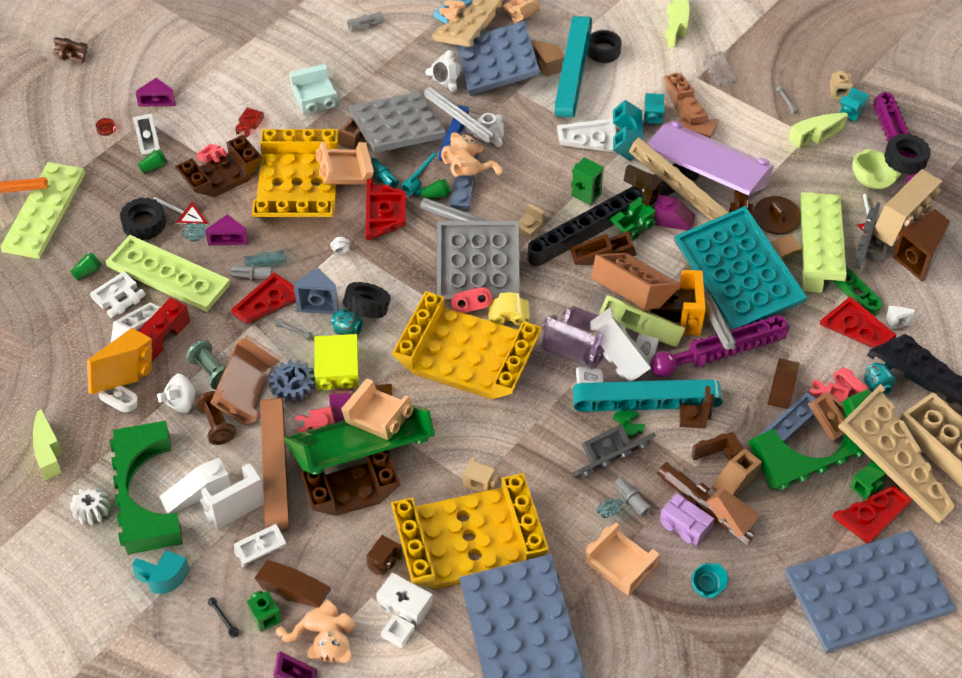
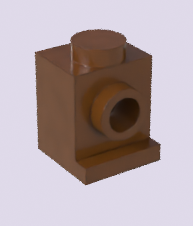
(383, 555)

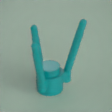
(412, 184)

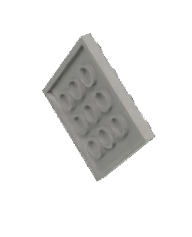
(397, 122)
(477, 256)

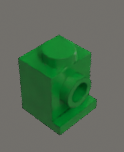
(868, 480)
(264, 610)

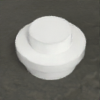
(340, 245)

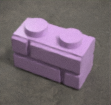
(686, 520)

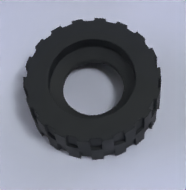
(906, 164)
(138, 207)
(366, 300)

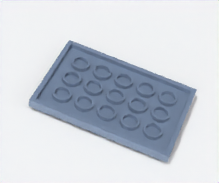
(869, 591)
(521, 621)

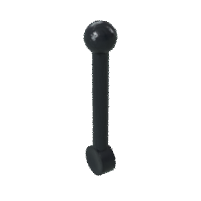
(233, 631)

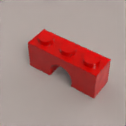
(169, 317)

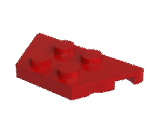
(384, 209)

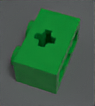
(587, 181)

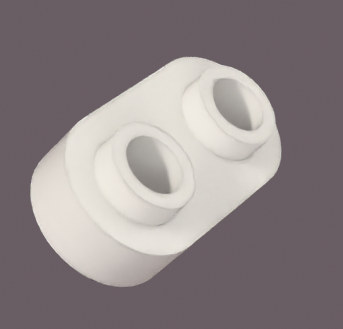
(119, 398)

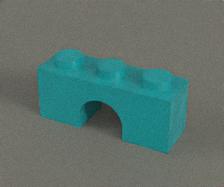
(629, 120)

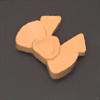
(453, 10)

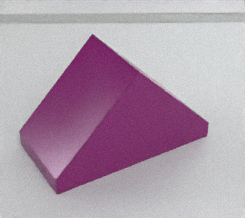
(155, 94)
(226, 232)
(337, 400)
(290, 667)

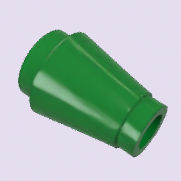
(153, 161)
(436, 190)
(86, 266)

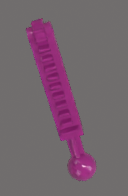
(892, 121)
(710, 349)

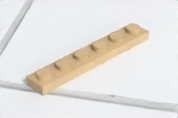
(676, 180)

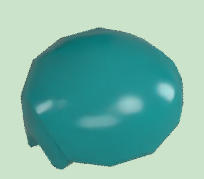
(709, 580)

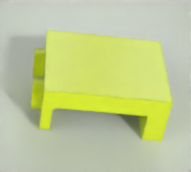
(336, 362)

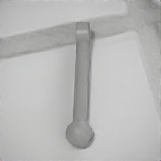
(793, 109)
(279, 322)

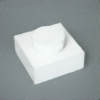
(397, 631)

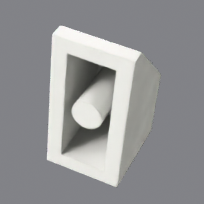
(146, 133)

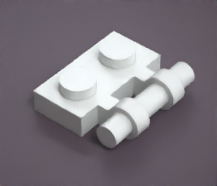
(114, 290)

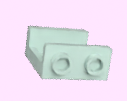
(313, 89)

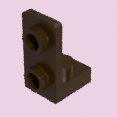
(645, 181)

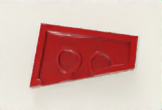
(857, 323)

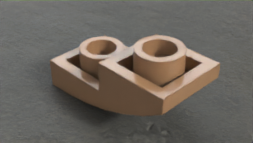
(786, 246)

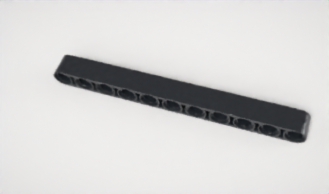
(590, 223)

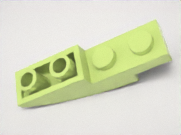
(678, 19)
(644, 321)

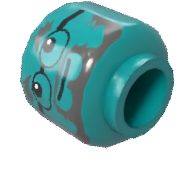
(346, 322)
(879, 374)

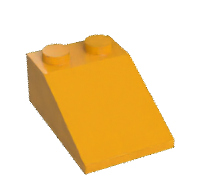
(120, 362)

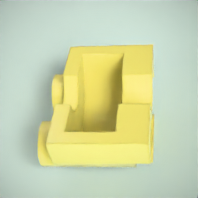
(509, 308)

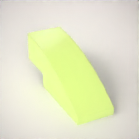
(817, 128)
(45, 447)

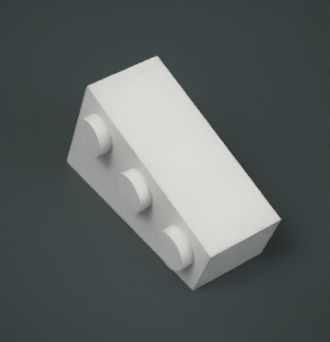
(619, 346)

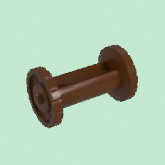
(220, 430)

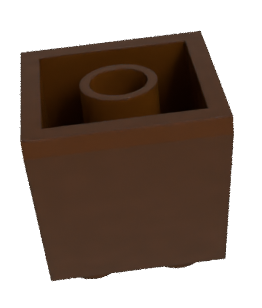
(920, 243)

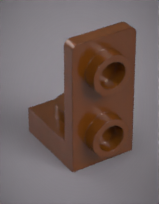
(697, 415)
(726, 442)

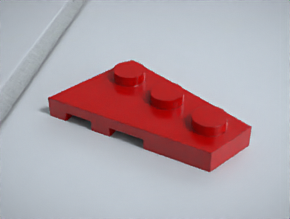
(265, 299)
(873, 515)

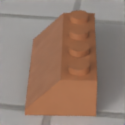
(633, 280)

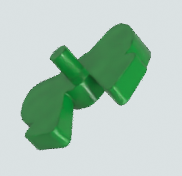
(625, 418)

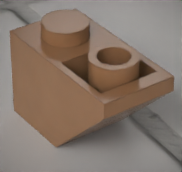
(548, 57)
(738, 473)

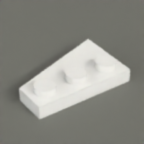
(588, 135)

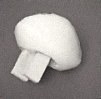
(179, 394)

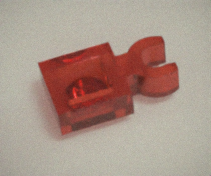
(249, 119)

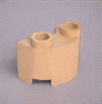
(520, 9)

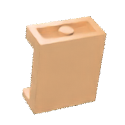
(345, 165)
(376, 411)
(620, 559)

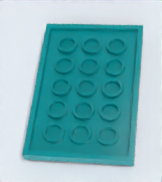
(740, 268)

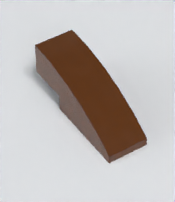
(585, 252)
(783, 383)
(292, 584)

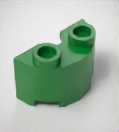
(635, 219)

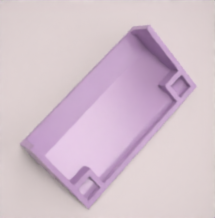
(711, 158)

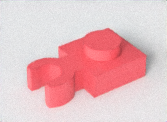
(210, 153)
(838, 391)
(318, 418)

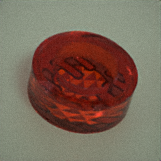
(105, 126)

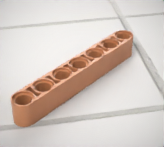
(274, 463)

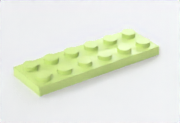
(43, 211)
(822, 236)
(168, 273)

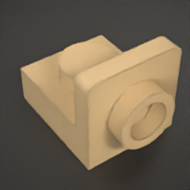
(531, 221)

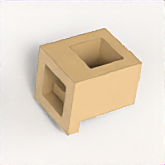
(840, 80)
(479, 476)

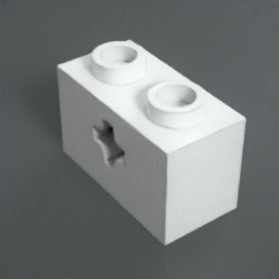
(404, 599)

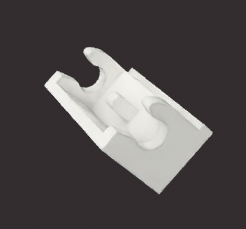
(259, 545)

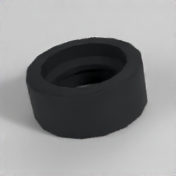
(604, 55)

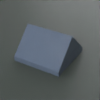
(316, 294)

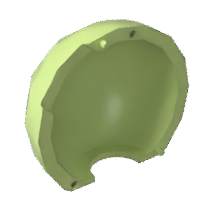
(872, 170)

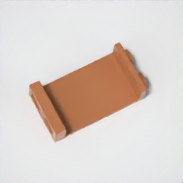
(244, 380)

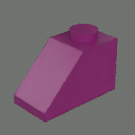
(673, 213)

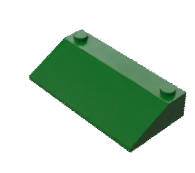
(344, 442)

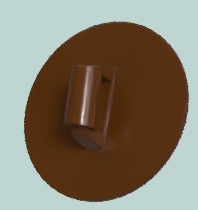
(777, 214)

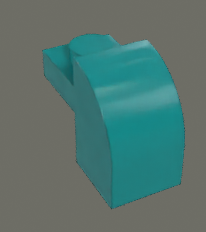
(854, 104)
(653, 108)
(165, 575)

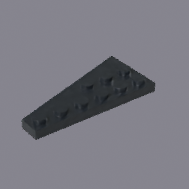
(919, 366)

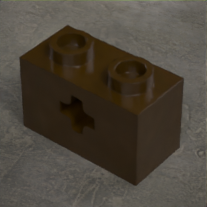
(673, 306)

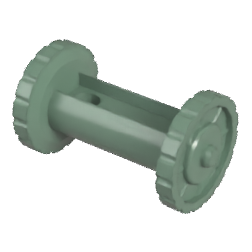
(201, 354)

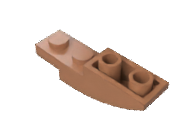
(683, 99)

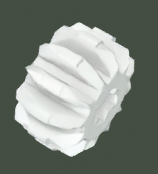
(90, 505)

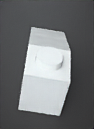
(133, 320)
(188, 490)

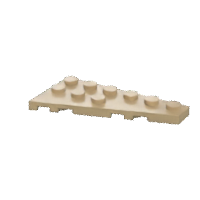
(468, 23)
(892, 447)

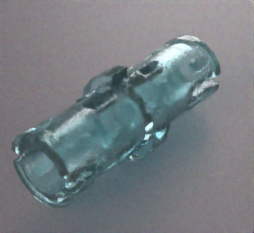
(265, 258)

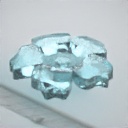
(194, 232)
(610, 507)

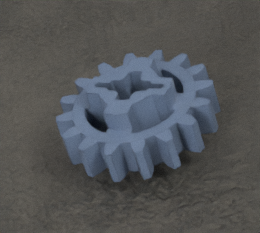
(292, 381)

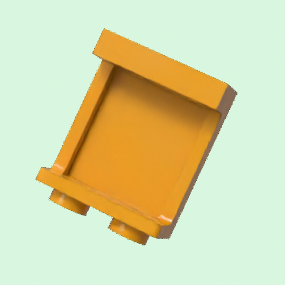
(694, 312)

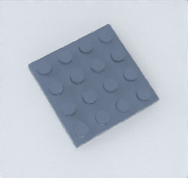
(498, 58)

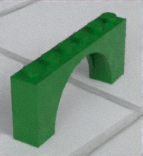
(783, 464)
(141, 528)

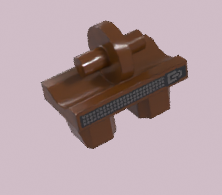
(69, 49)

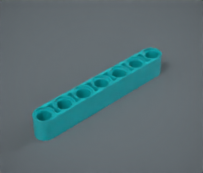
(573, 67)
(643, 395)

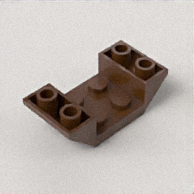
(226, 174)
(352, 487)

